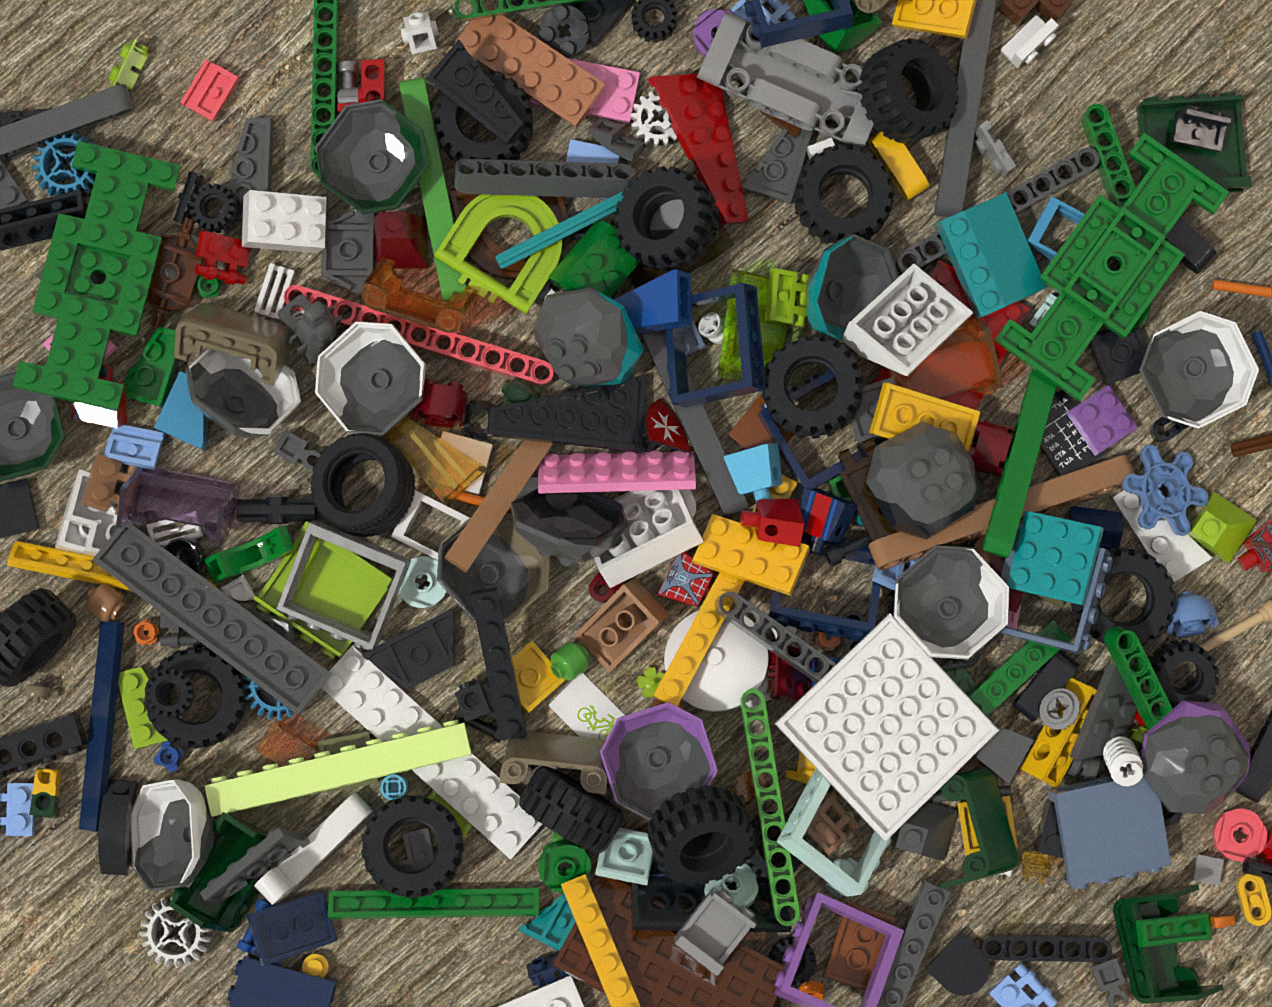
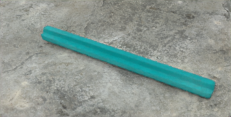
(558, 231)

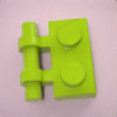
(781, 297)

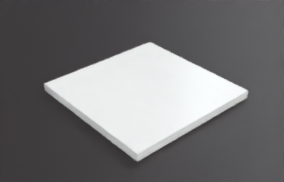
(886, 727)

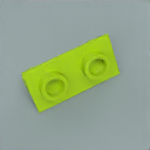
(131, 56)

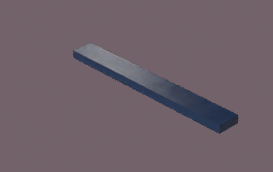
(101, 723)

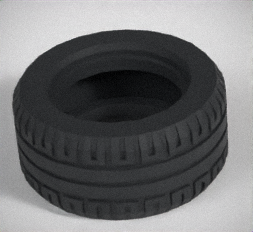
(332, 470)

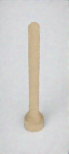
(1263, 615)

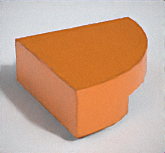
(1222, 921)

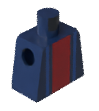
(825, 517)

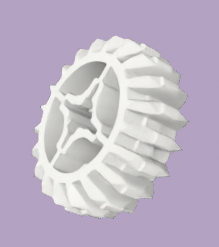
(184, 940)

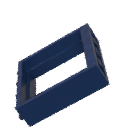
(798, 28)
(750, 350)
(788, 457)
(828, 624)

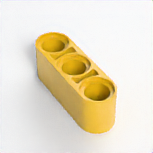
(902, 166)

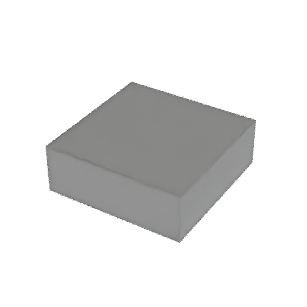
(1207, 869)

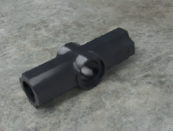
(276, 510)

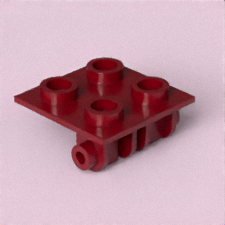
(787, 680)

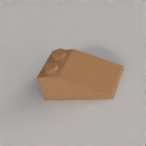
(622, 624)

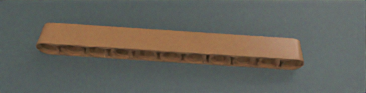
(1040, 498)

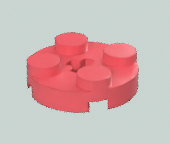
(1251, 825)

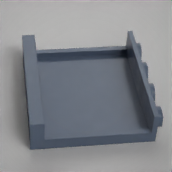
(1109, 830)

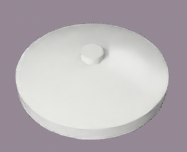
(728, 668)

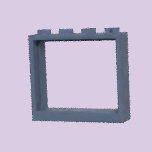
(1089, 613)

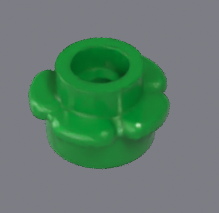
(209, 292)

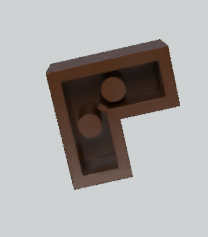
(1019, 10)

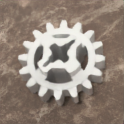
(649, 126)

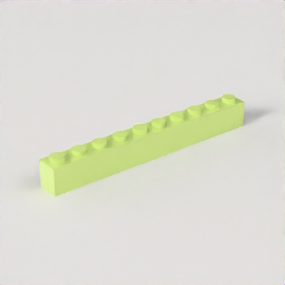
(339, 769)

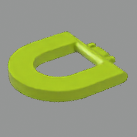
(471, 224)

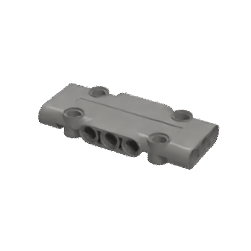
(788, 81)

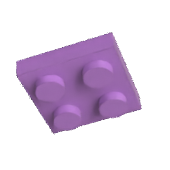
(1101, 420)

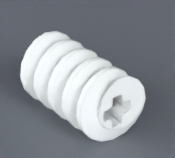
(1123, 761)

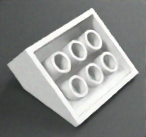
(906, 322)
(655, 531)

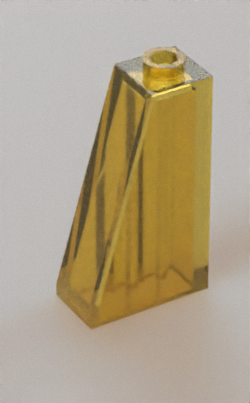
(436, 460)

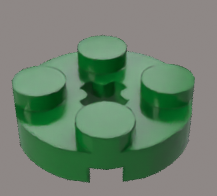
(556, 854)

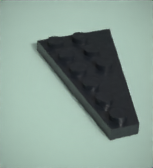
(582, 417)

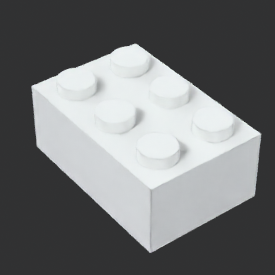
(283, 221)

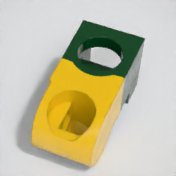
(46, 793)

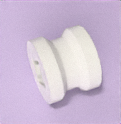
(712, 327)

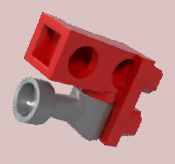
(372, 80)

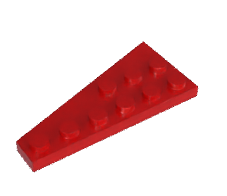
(705, 136)

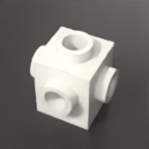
(419, 32)

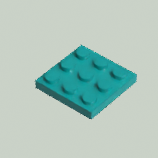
(1055, 558)

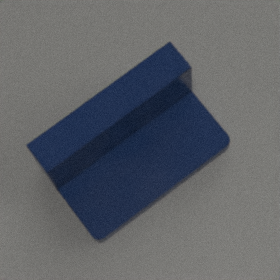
(1109, 520)

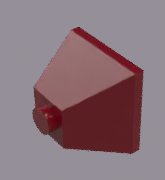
(401, 239)

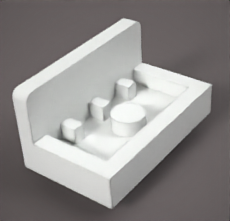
(1028, 40)

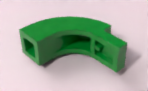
(250, 556)

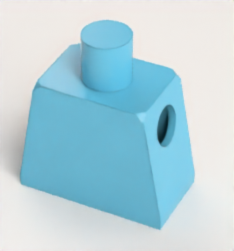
(756, 470)

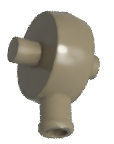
(40, 691)

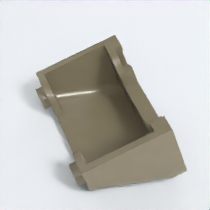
(236, 334)
(558, 752)

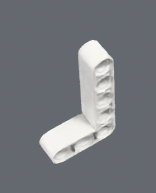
(333, 831)

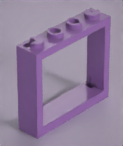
(802, 932)

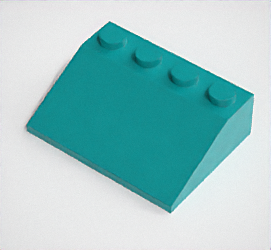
(990, 255)

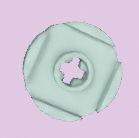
(430, 595)
(745, 885)

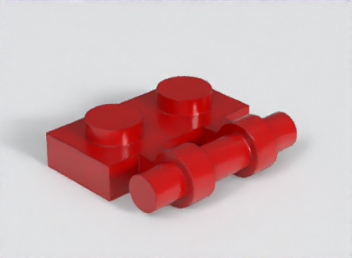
(224, 250)

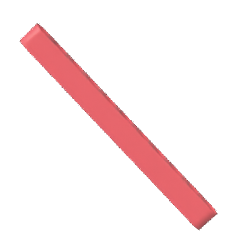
(429, 345)

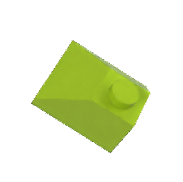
(1221, 527)

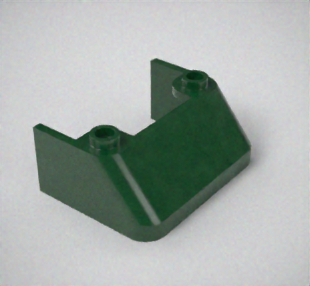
(990, 824)
(1155, 969)

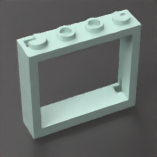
(796, 827)

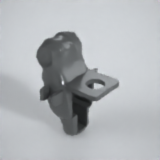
(314, 330)

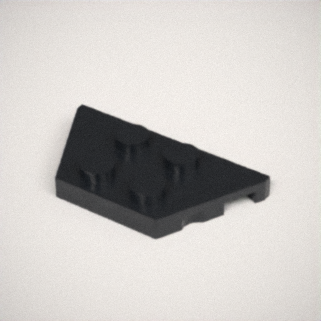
(417, 652)

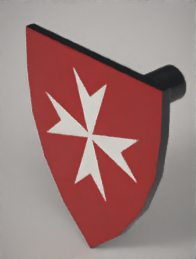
(664, 428)

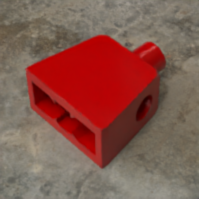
(776, 521)

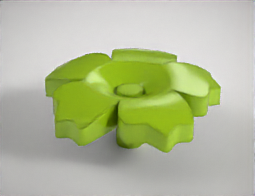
(649, 682)

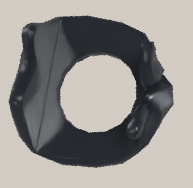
(472, 407)

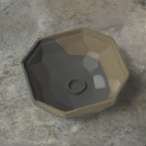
(503, 563)

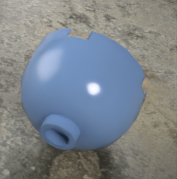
(1191, 615)

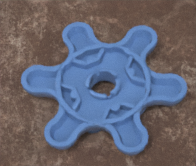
(1175, 480)

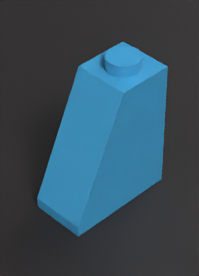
(182, 418)

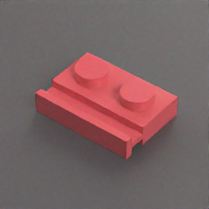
(210, 90)

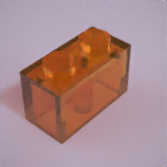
(282, 745)

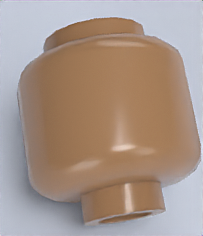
(105, 602)

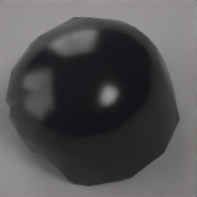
(187, 551)

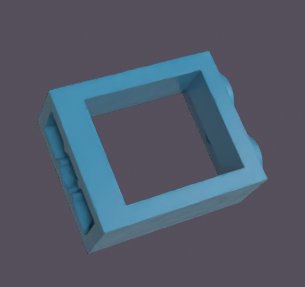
(1062, 209)

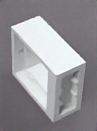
(405, 524)

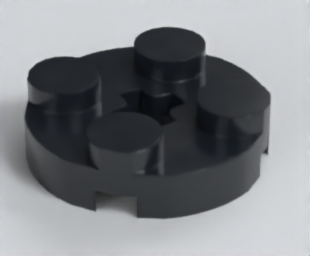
(579, 29)

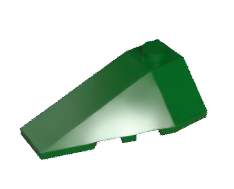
(842, 40)

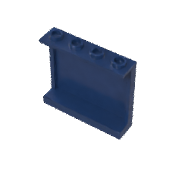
(278, 986)

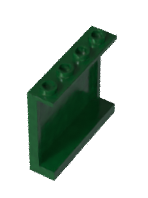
(1225, 167)

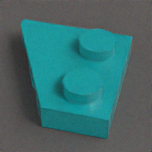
(552, 924)

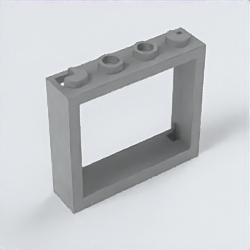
(359, 546)

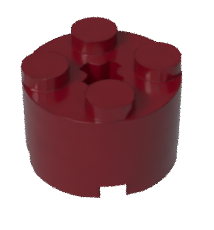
(442, 404)
(992, 447)

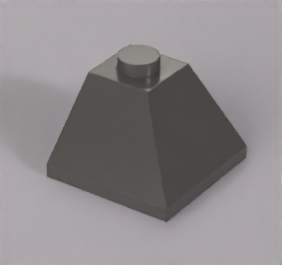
(927, 831)

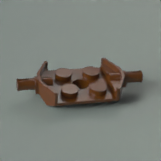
(176, 293)

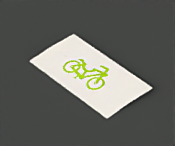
(586, 709)

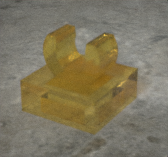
(1035, 865)

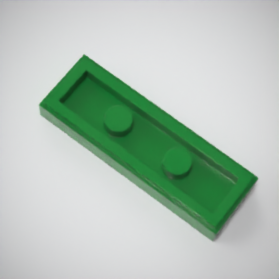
(1173, 929)

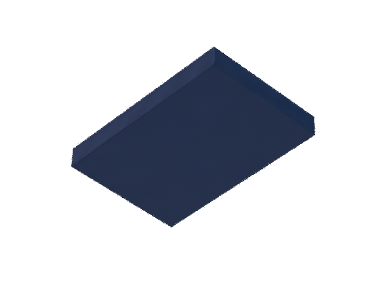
(291, 928)

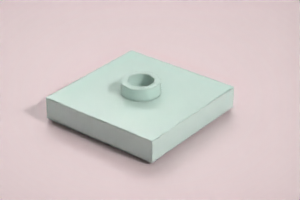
(627, 857)

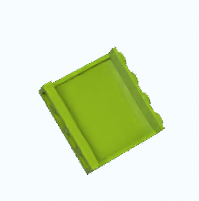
(332, 584)

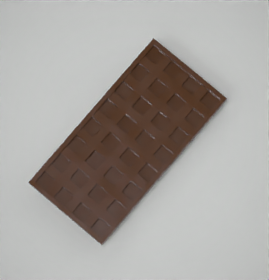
(662, 970)

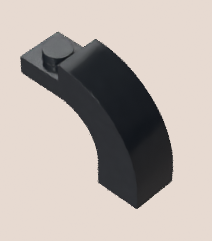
(114, 827)

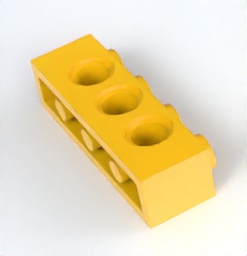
(1052, 749)

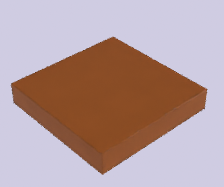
(750, 431)

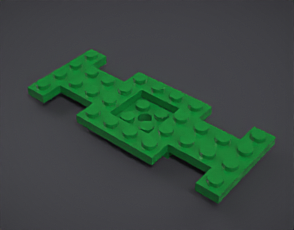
(106, 245)
(1103, 296)

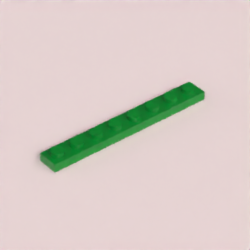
(440, 904)

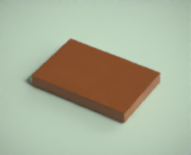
(856, 949)

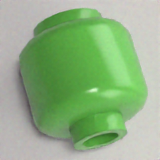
(569, 661)

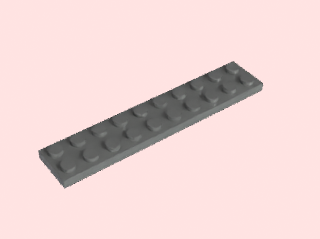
(212, 618)

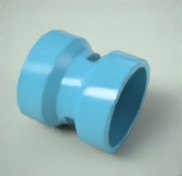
(394, 786)

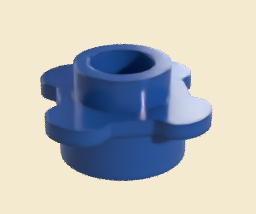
(167, 748)

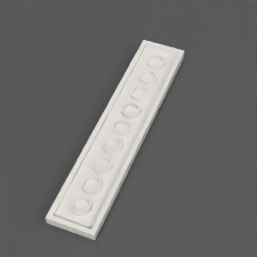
(461, 782)

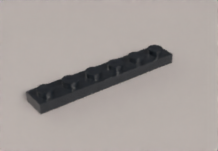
(499, 663)

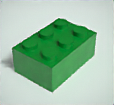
(595, 262)

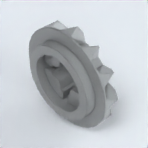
(1050, 705)

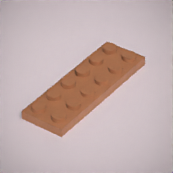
(534, 66)

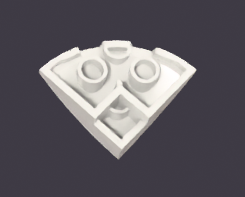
(84, 527)

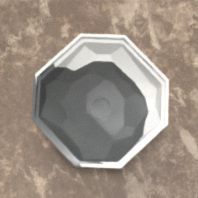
(1199, 369)
(370, 378)
(236, 398)
(951, 602)
(170, 834)

